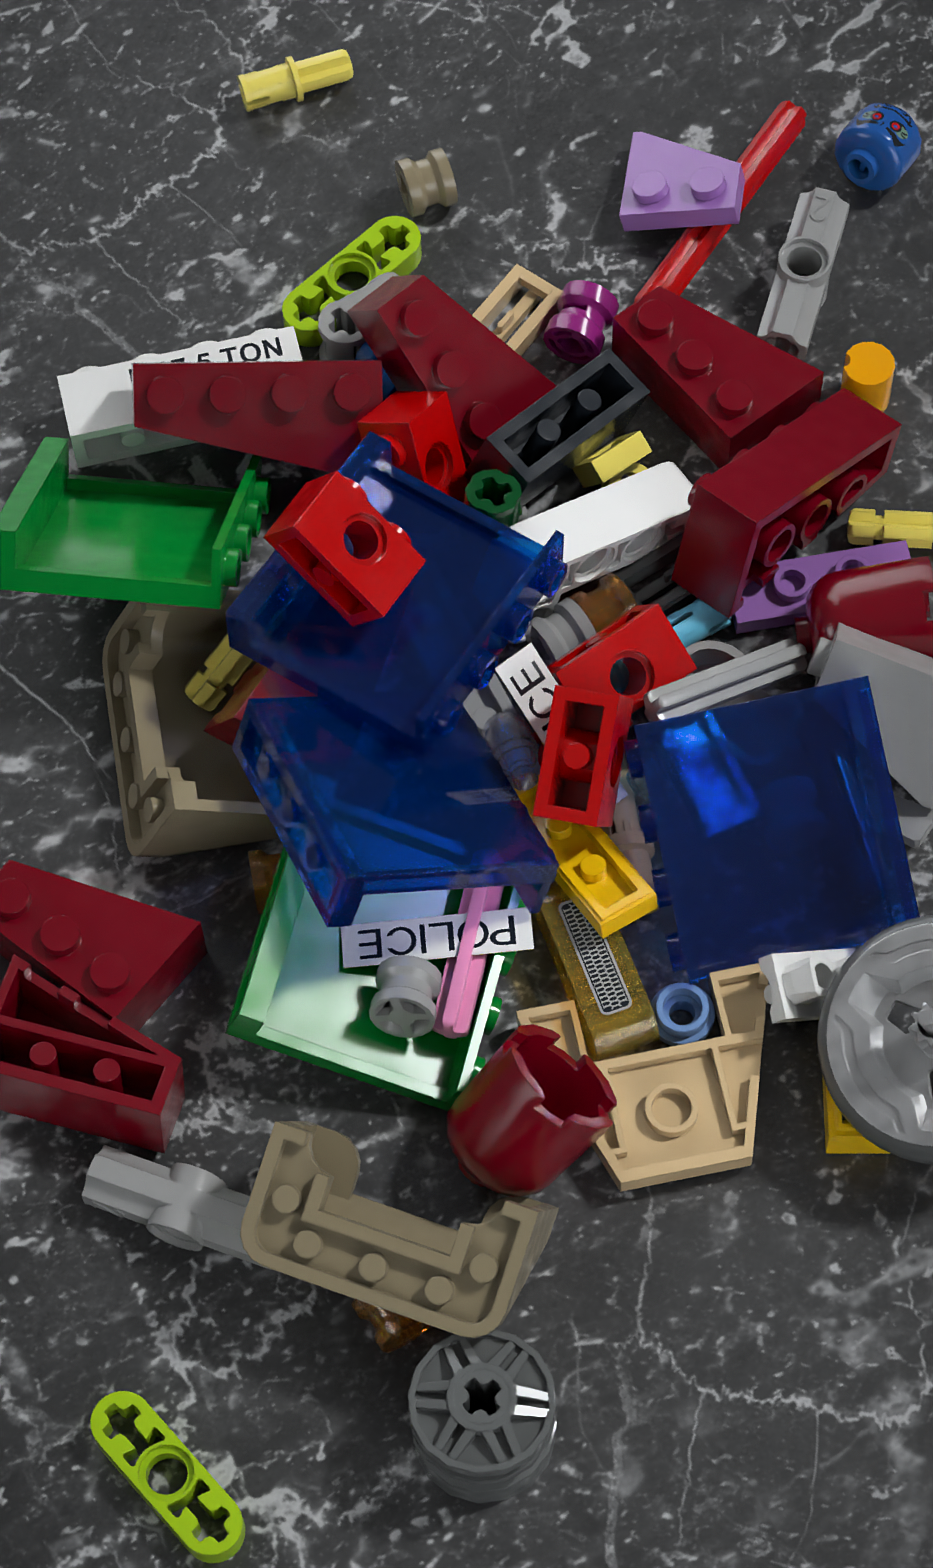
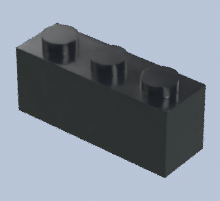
(563, 426)

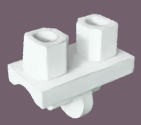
(800, 982)

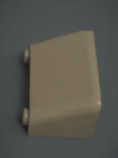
(174, 779)
(319, 1231)

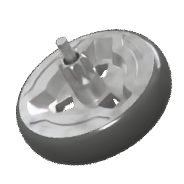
(869, 1063)

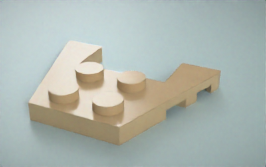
(680, 1105)

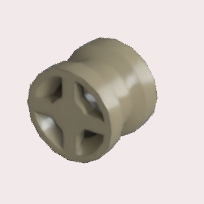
(426, 182)

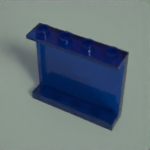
(438, 636)
(382, 817)
(772, 827)

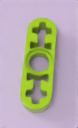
(358, 256)
(121, 1451)

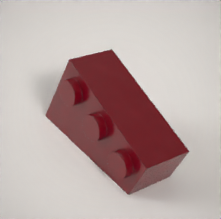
(440, 346)
(711, 375)
(97, 943)
(81, 1068)

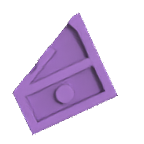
(678, 186)

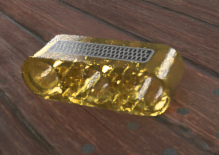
(599, 977)

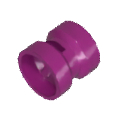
(579, 326)

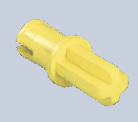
(293, 79)

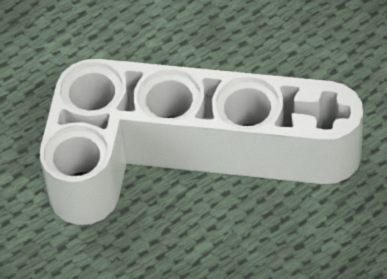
(612, 526)

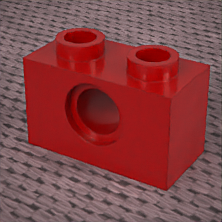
(421, 438)
(312, 542)
(638, 639)
(583, 756)

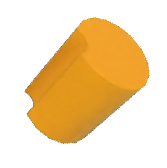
(869, 373)

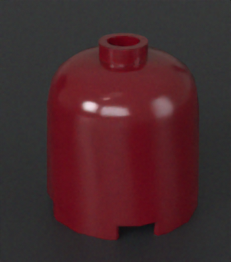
(875, 599)
(528, 1114)

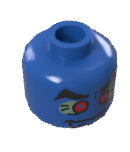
(880, 144)

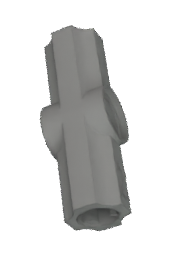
(809, 251)
(176, 1203)

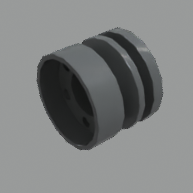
(478, 1453)

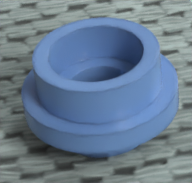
(683, 997)

